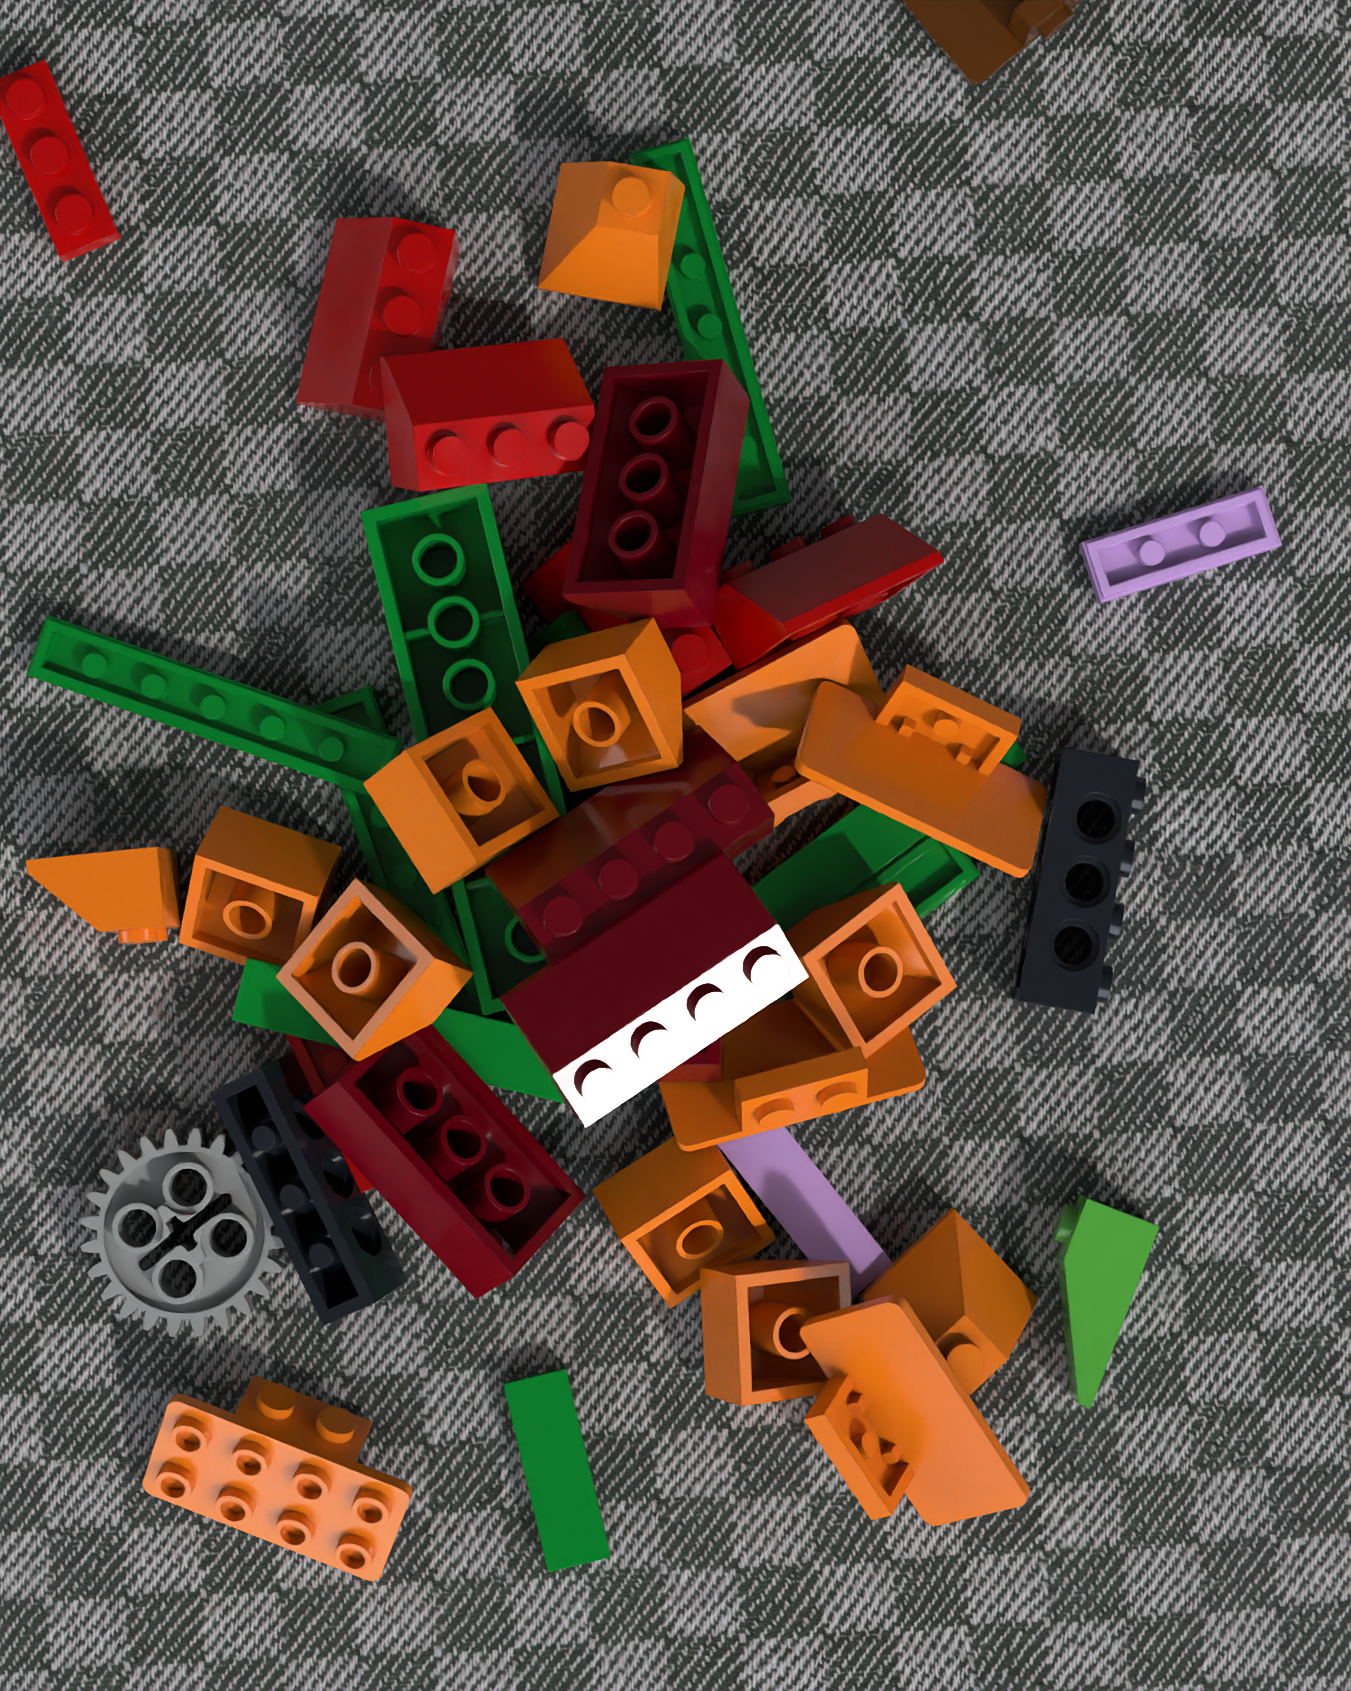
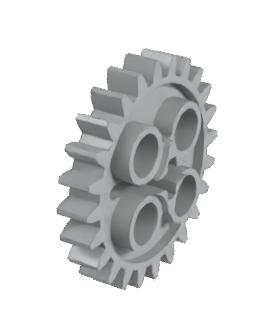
(151, 1186)

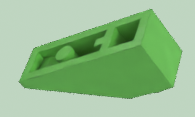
(1098, 1274)

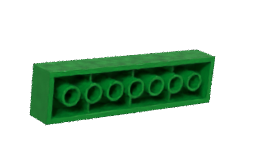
(456, 655)

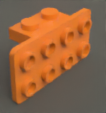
(766, 706)
(928, 763)
(785, 1072)
(903, 1419)
(281, 1474)

